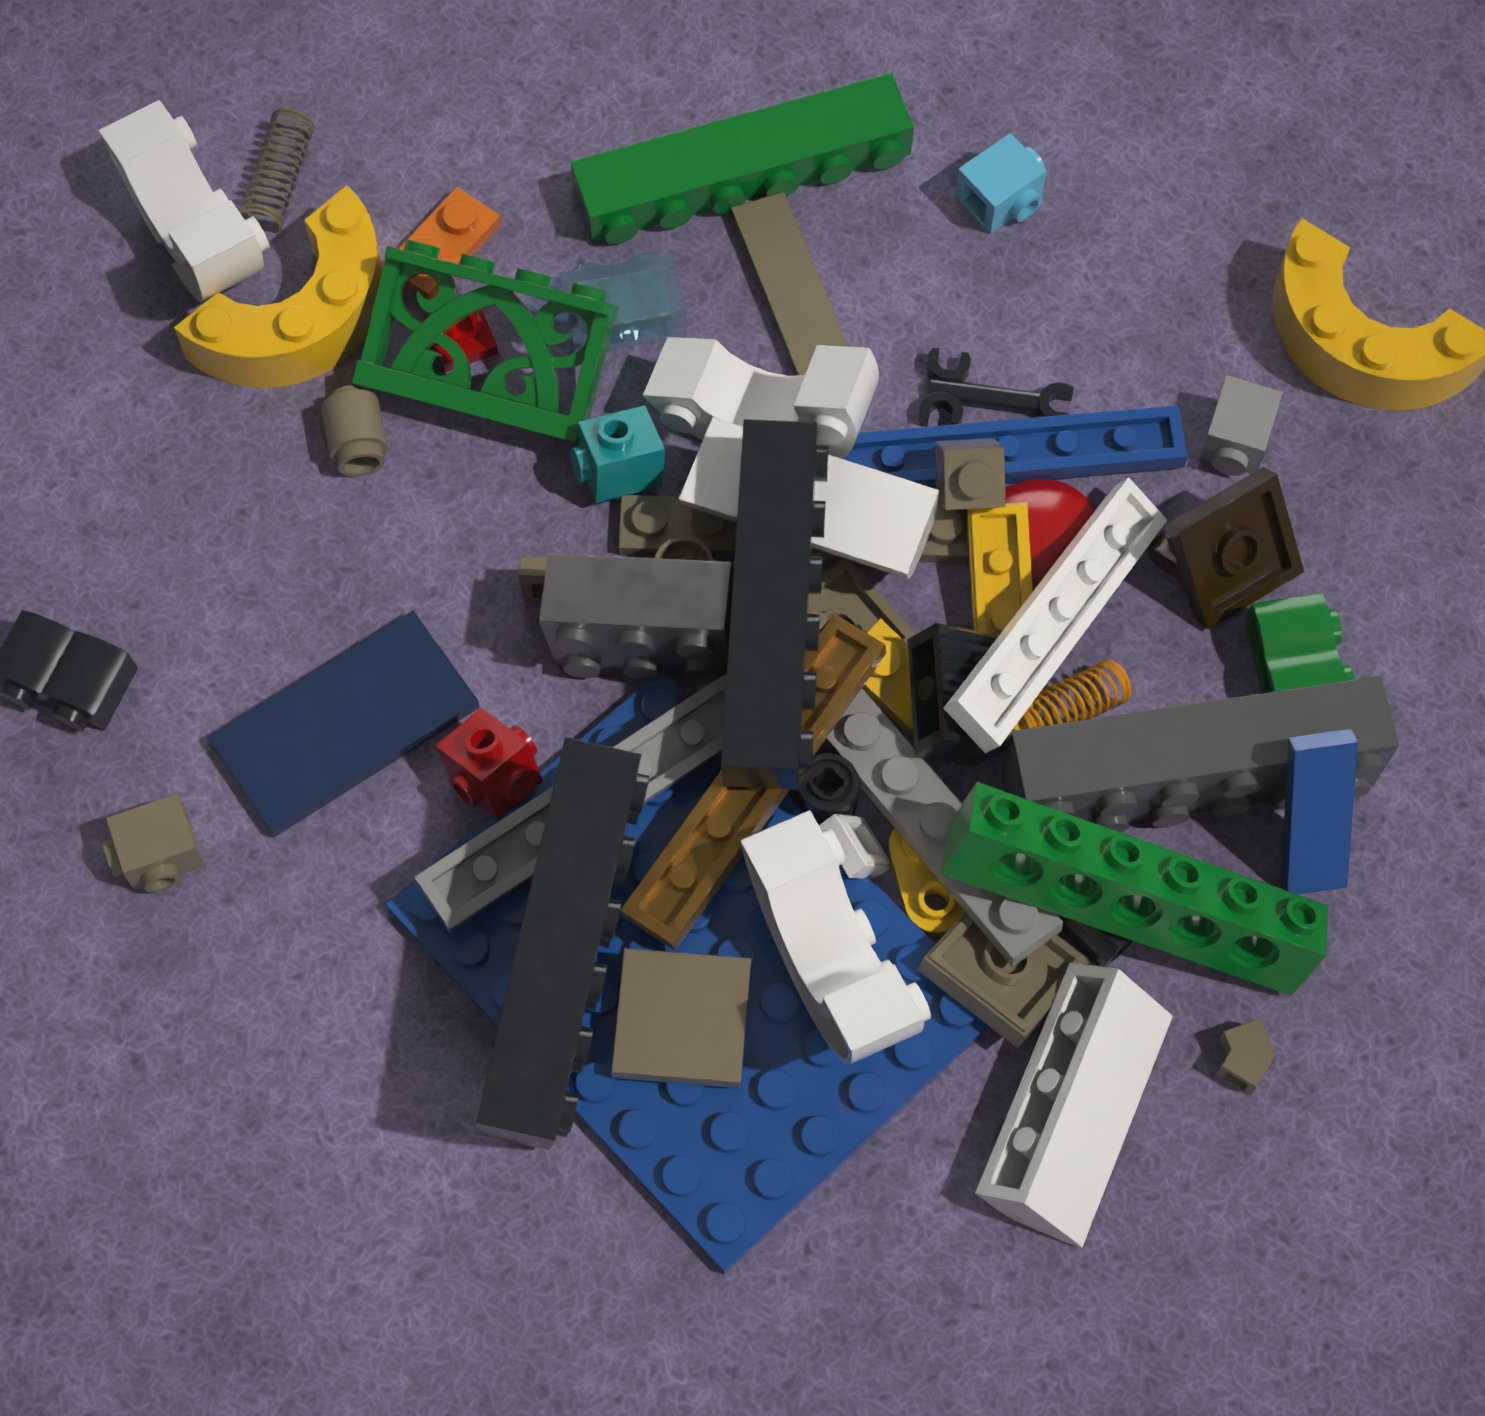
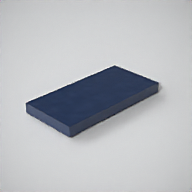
(343, 723)

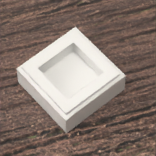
(860, 847)

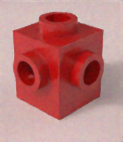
(497, 773)

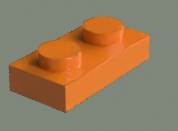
(455, 227)

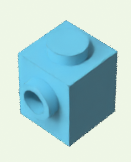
(1002, 183)

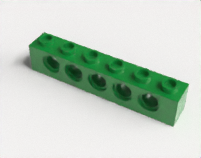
(1135, 889)

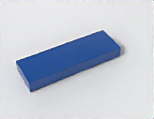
(1318, 811)

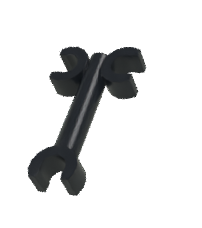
(951, 392)

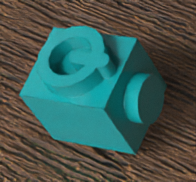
(619, 454)

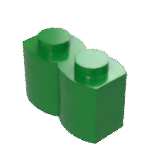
(1295, 643)

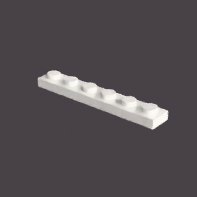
(1055, 616)

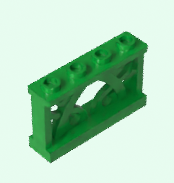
(412, 370)

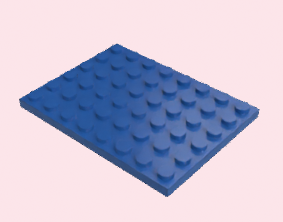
(716, 1155)

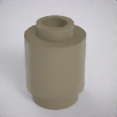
(354, 430)

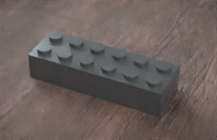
(1193, 754)

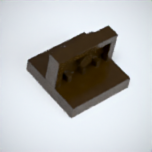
(1231, 548)

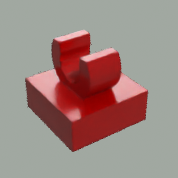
(473, 337)

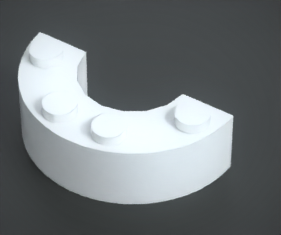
(197, 226)
(705, 381)
(827, 944)

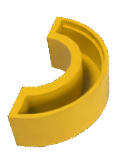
(308, 330)
(1355, 354)

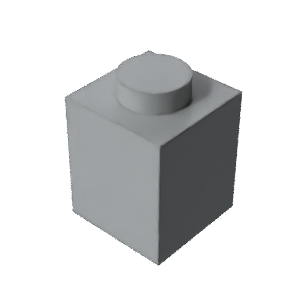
(1240, 426)

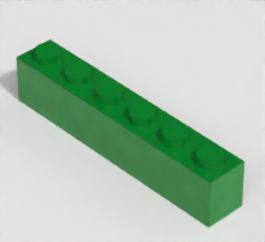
(742, 159)

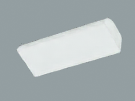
(867, 514)
(1075, 1103)

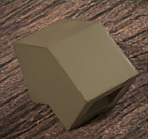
(1246, 1054)

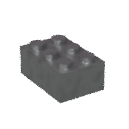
(638, 616)

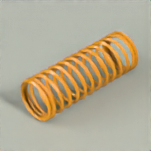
(1097, 668)

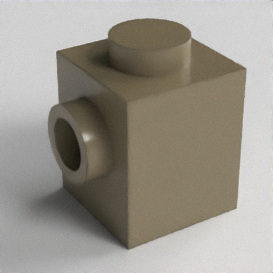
(153, 844)

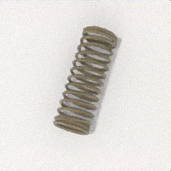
(280, 129)

